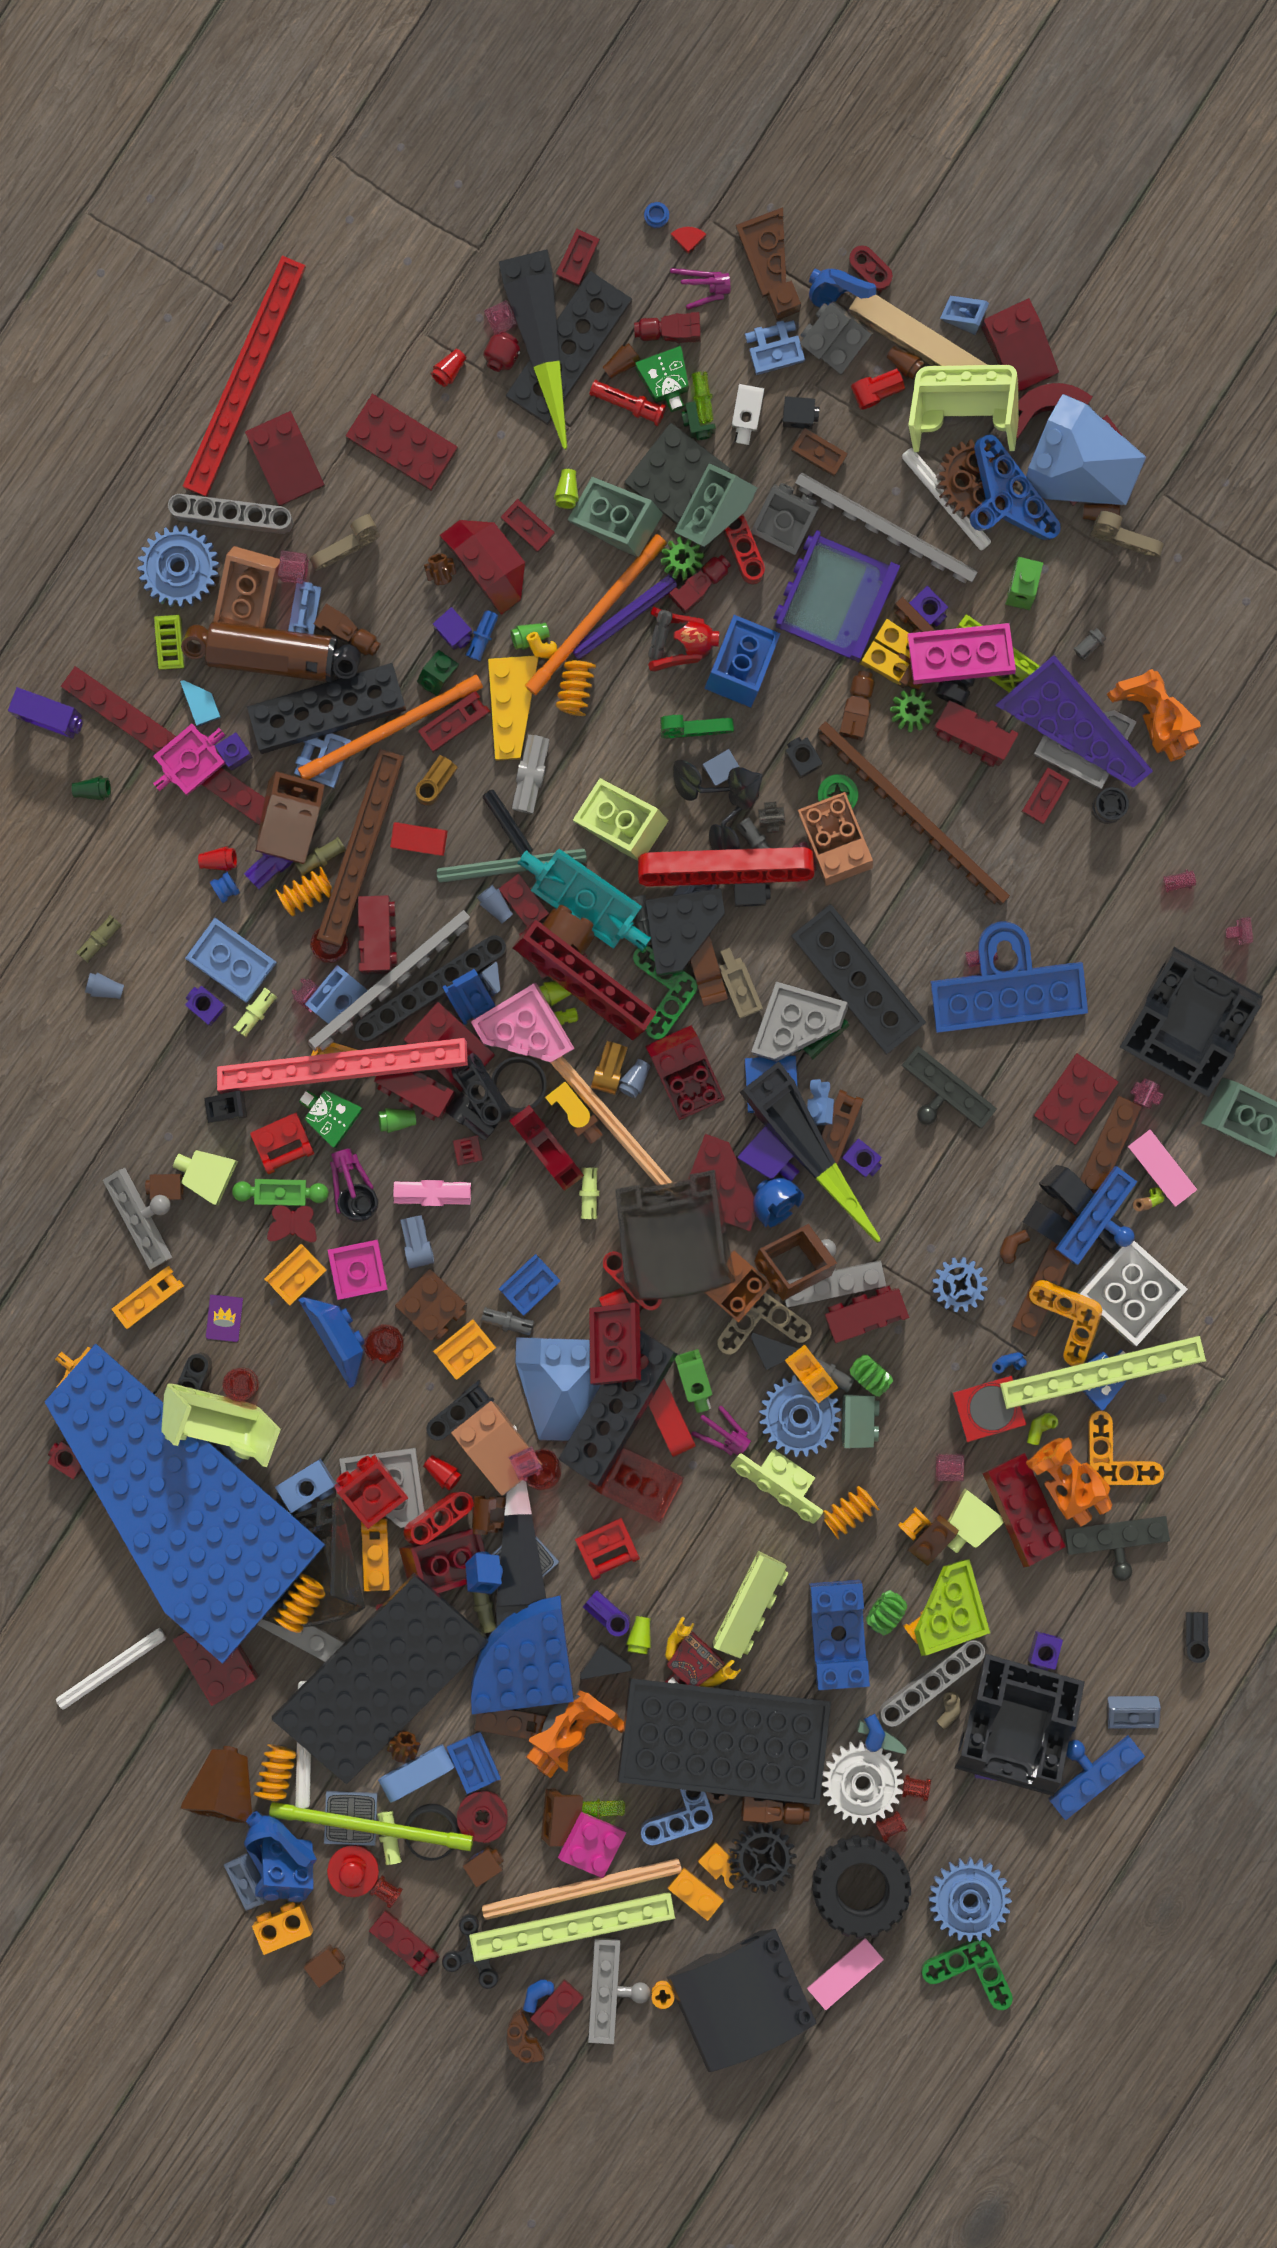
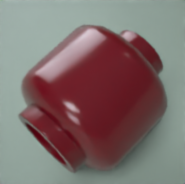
(501, 352)

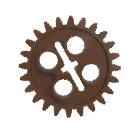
(964, 497)

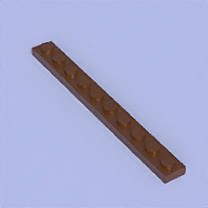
(920, 822)
(1095, 1172)

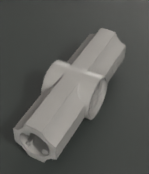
(530, 774)

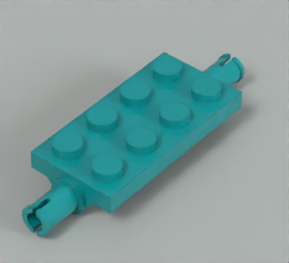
(587, 896)

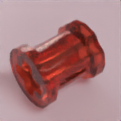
(916, 1788)
(891, 1826)
(386, 1891)

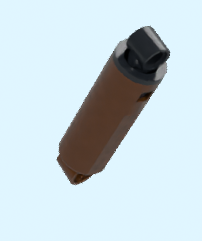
(271, 651)

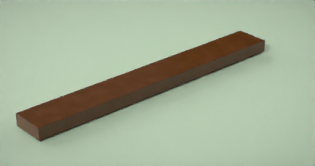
(360, 848)

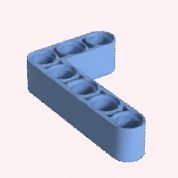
(686, 1814)

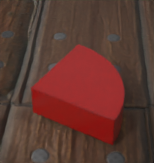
(688, 237)

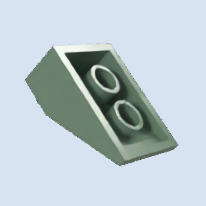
(714, 505)
(616, 516)
(1243, 1116)

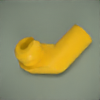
(540, 649)

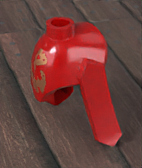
(695, 637)

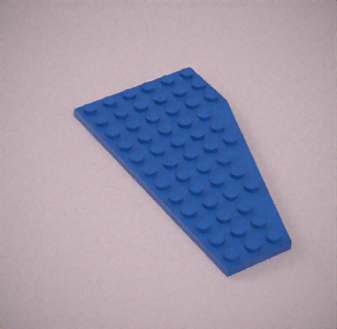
(190, 1517)

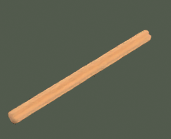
(610, 1121)
(581, 1889)

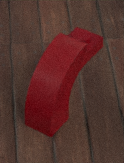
(1045, 399)
(546, 1148)

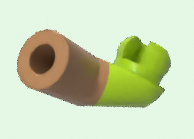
(1156, 1197)

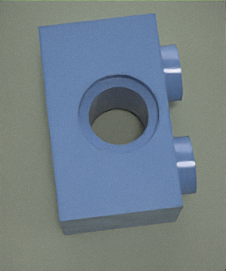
(337, 984)
(291, 1488)

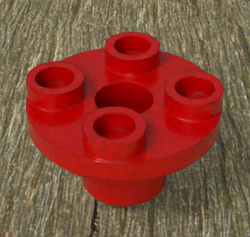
(353, 1870)

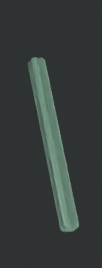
(497, 867)

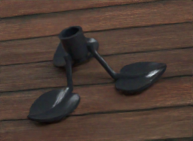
(743, 789)

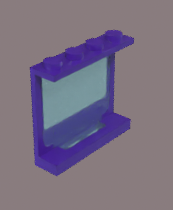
(835, 597)

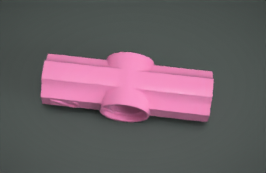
(432, 1193)

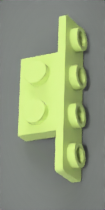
(782, 1480)

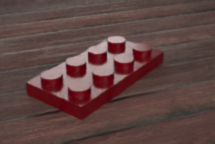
(401, 442)
(1024, 1510)

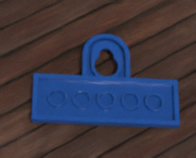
(1009, 995)

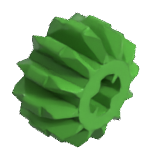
(673, 554)
(909, 719)
(871, 1375)
(886, 1612)

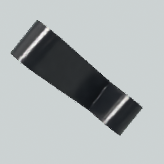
(1075, 1195)

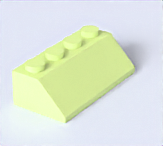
(749, 1605)

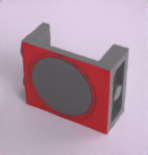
(983, 1410)

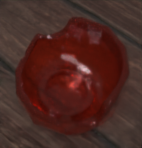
(326, 952)
(384, 1343)
(551, 1471)

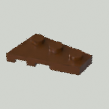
(765, 249)

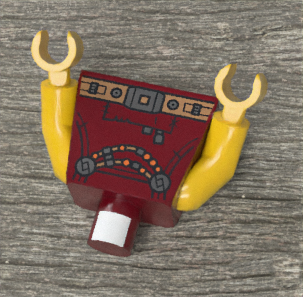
(694, 1660)

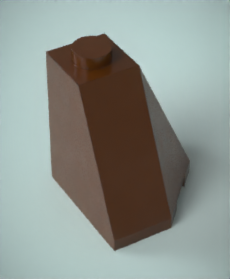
(221, 1787)

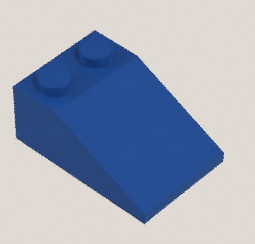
(742, 661)

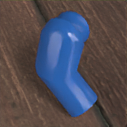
(1007, 1360)
(876, 1733)
(536, 1991)

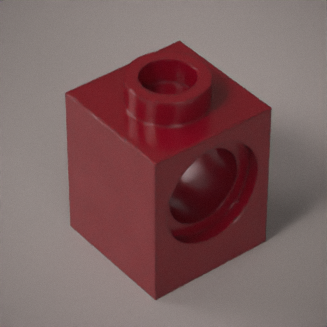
(55, 1453)

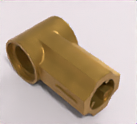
(436, 778)
(608, 1072)

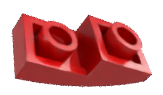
(418, 838)

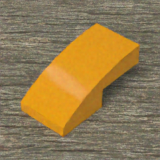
(811, 1374)

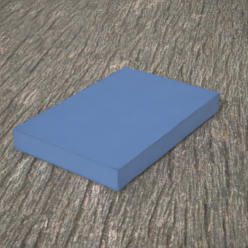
(231, 960)

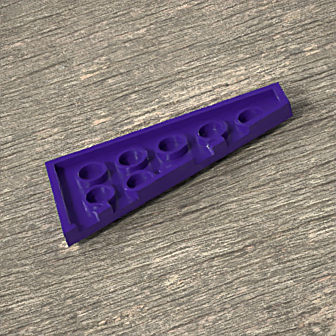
(1065, 713)

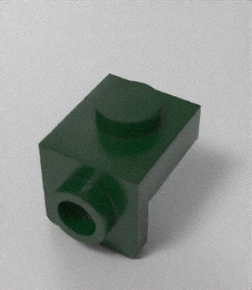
(691, 419)
(437, 672)

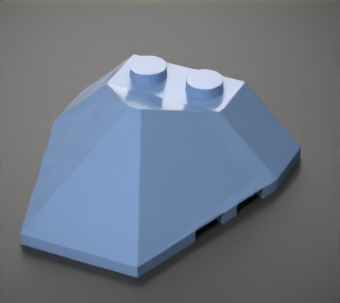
(1083, 458)
(555, 1383)

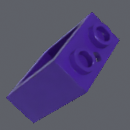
(45, 713)

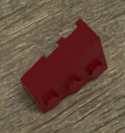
(974, 734)
(417, 1090)

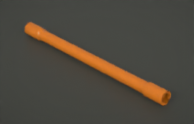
(647, 555)
(319, 765)

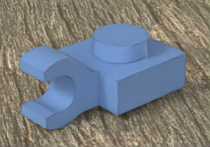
(821, 1106)

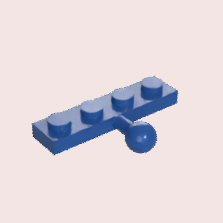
(1097, 1217)
(1095, 1775)

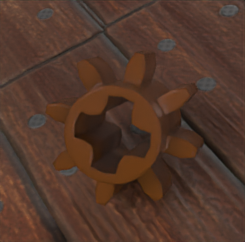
(440, 569)
(403, 1747)

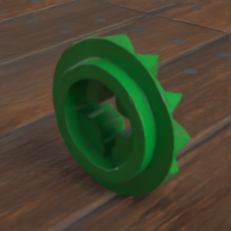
(845, 785)

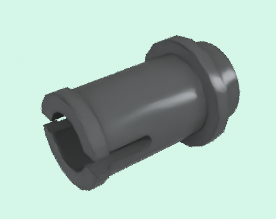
(1090, 643)

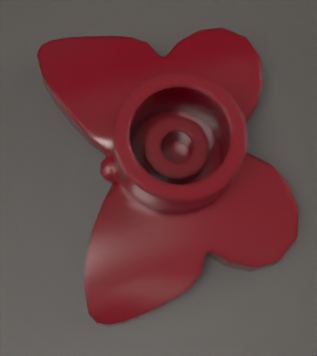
(292, 1223)

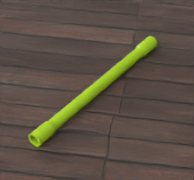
(291, 1813)

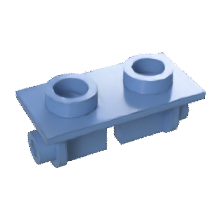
(304, 608)

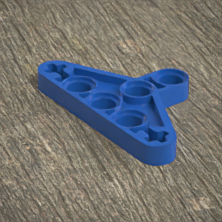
(1001, 485)

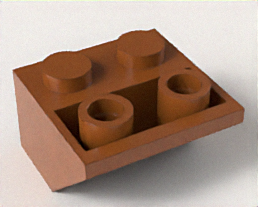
(742, 1294)

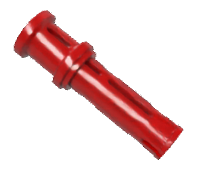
(639, 406)

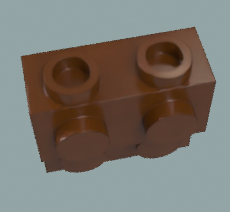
(431, 1305)

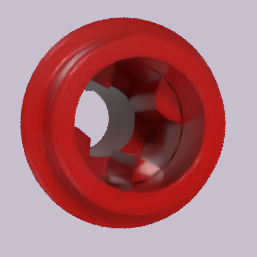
(448, 368)
(218, 859)
(443, 1473)

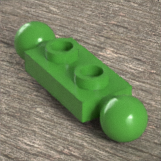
(280, 1192)

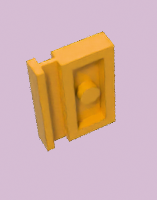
(295, 1274)
(464, 1349)

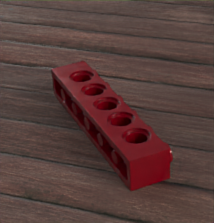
(584, 980)

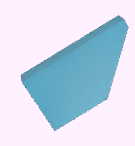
(200, 703)

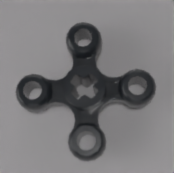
(466, 1956)

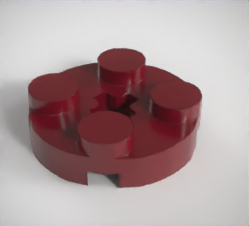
(483, 1801)

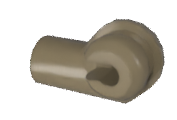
(952, 1709)

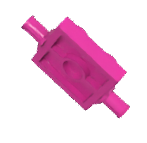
(189, 759)

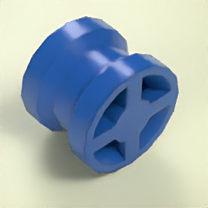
(224, 887)

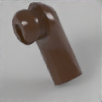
(1010, 1245)

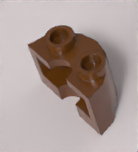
(570, 928)
(488, 1514)
(520, 2044)

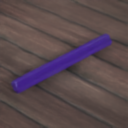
(624, 616)

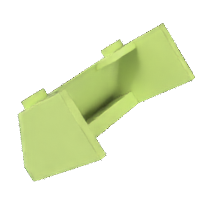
(964, 392)
(218, 1421)

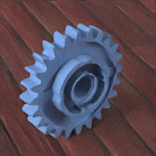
(167, 551)
(790, 1433)
(973, 1918)

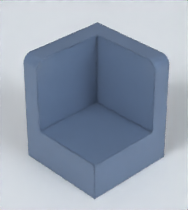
(720, 766)

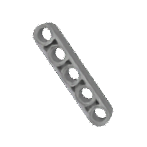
(219, 508)
(926, 1694)

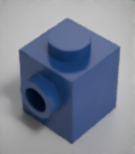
(483, 1573)

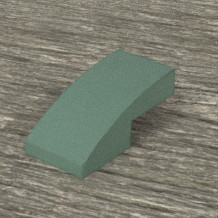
(890, 1741)

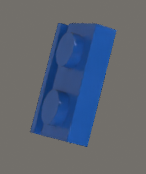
(469, 996)
(529, 1284)
(473, 1762)

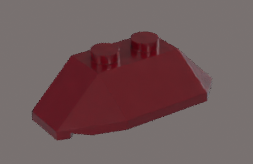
(488, 560)

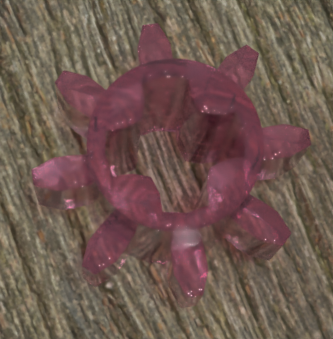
(1147, 1093)

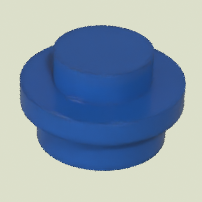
(656, 215)

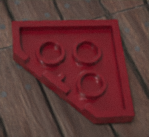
(732, 1184)

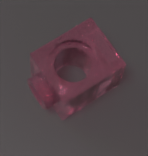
(293, 567)
(949, 1467)

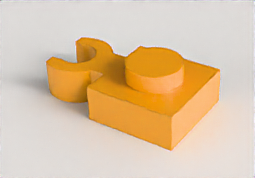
(716, 1863)

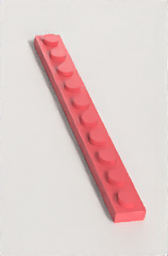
(342, 1065)

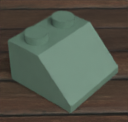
(858, 1421)

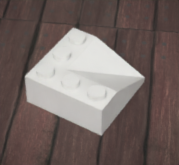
(1133, 1292)

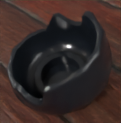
(361, 1207)

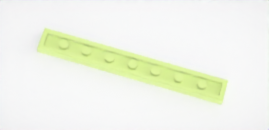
(1102, 1372)
(571, 1926)

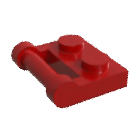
(279, 1135)
(605, 1540)

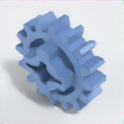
(969, 1290)

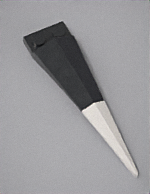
(520, 1559)

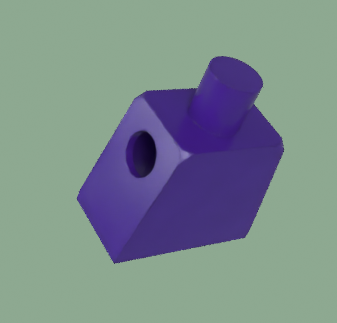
(768, 1156)

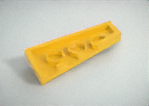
(510, 703)

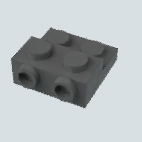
(835, 336)
(785, 518)

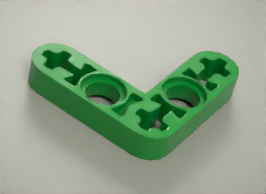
(675, 727)
(673, 985)
(980, 1965)

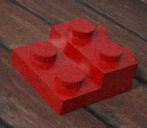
(370, 1490)

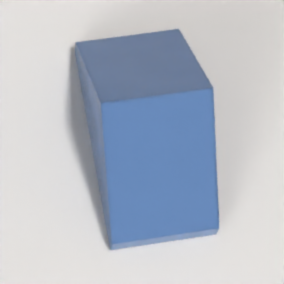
(964, 313)

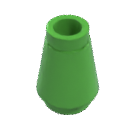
(520, 633)
(396, 1119)

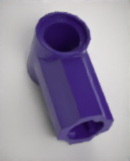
(265, 869)
(605, 1611)

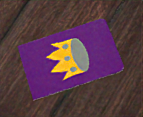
(224, 1318)

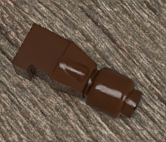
(345, 630)
(857, 706)
(771, 1811)

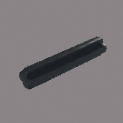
(507, 822)

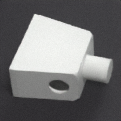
(748, 400)

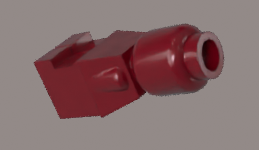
(673, 328)
(698, 585)

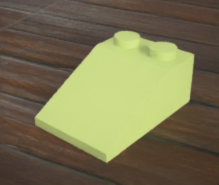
(621, 819)

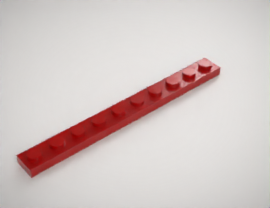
(244, 376)

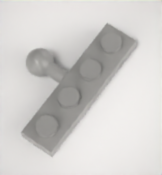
(138, 1217)
(842, 1281)
(606, 1990)

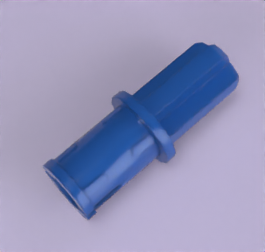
(482, 635)

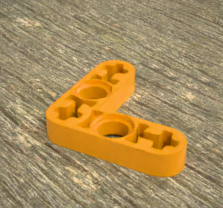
(1077, 1313)
(1106, 1459)

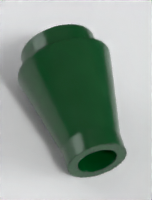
(94, 788)

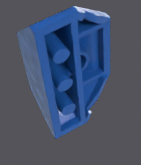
(337, 1335)

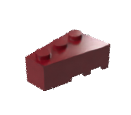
(376, 934)
(866, 1314)

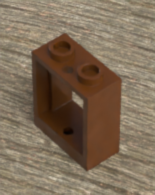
(812, 1248)

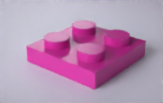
(357, 1269)
(592, 1845)

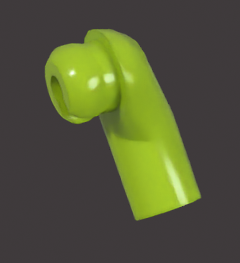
(1039, 1425)

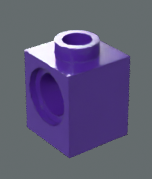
(928, 596)
(453, 629)
(233, 751)
(215, 1009)
(851, 1156)
(1040, 1640)

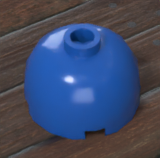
(775, 1200)

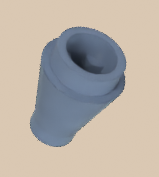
(494, 903)
(101, 986)
(634, 1079)

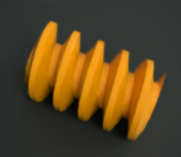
(574, 687)
(305, 892)
(849, 1511)
(301, 1604)
(276, 1773)

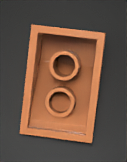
(247, 588)
(490, 1442)

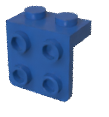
(282, 1875)

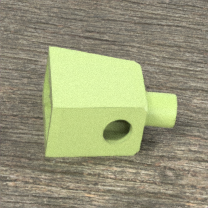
(206, 1174)
(973, 1520)

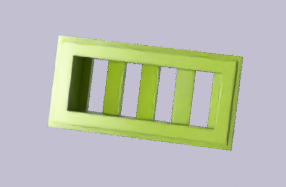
(159, 633)

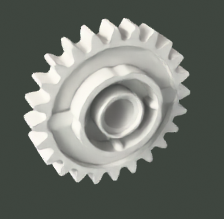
(867, 1801)

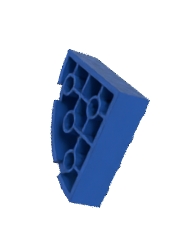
(524, 1661)

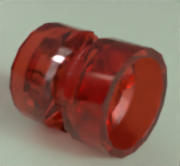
(240, 1384)

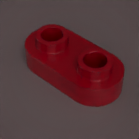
(872, 267)

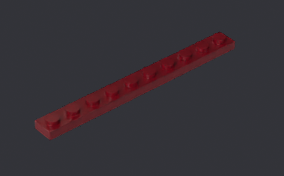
(156, 737)

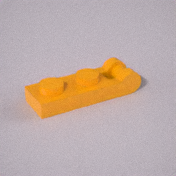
(146, 1298)
(376, 1557)

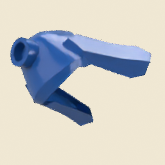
(831, 283)
(268, 1826)

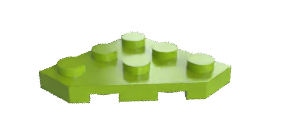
(952, 1611)

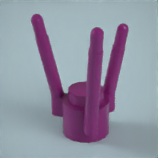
(717, 282)
(344, 1162)
(735, 1441)

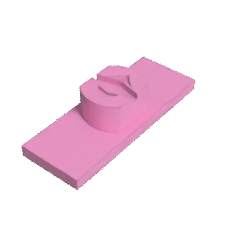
(1162, 1168)
(845, 1973)

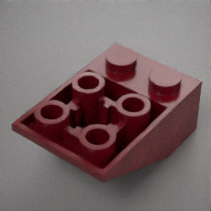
(685, 1072)

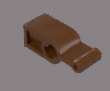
(708, 975)

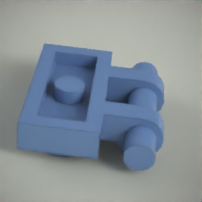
(775, 354)
(330, 743)

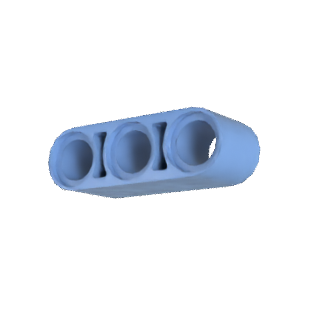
(416, 1773)

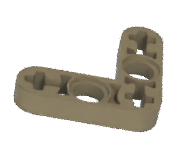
(1108, 529)
(363, 534)
(755, 1315)

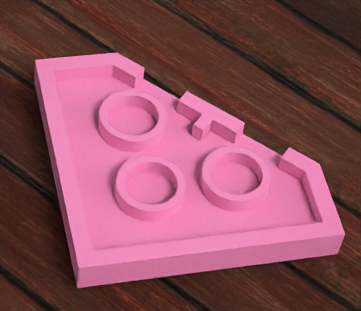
(524, 1026)

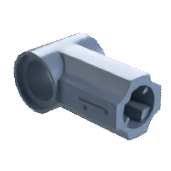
(417, 1247)

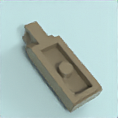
(739, 985)

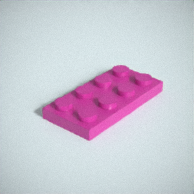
(961, 653)

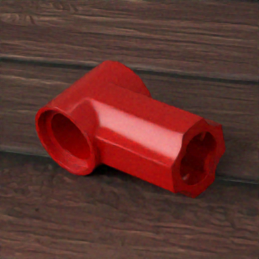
(871, 390)

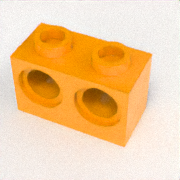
(285, 1933)

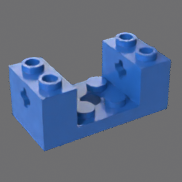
(842, 1661)

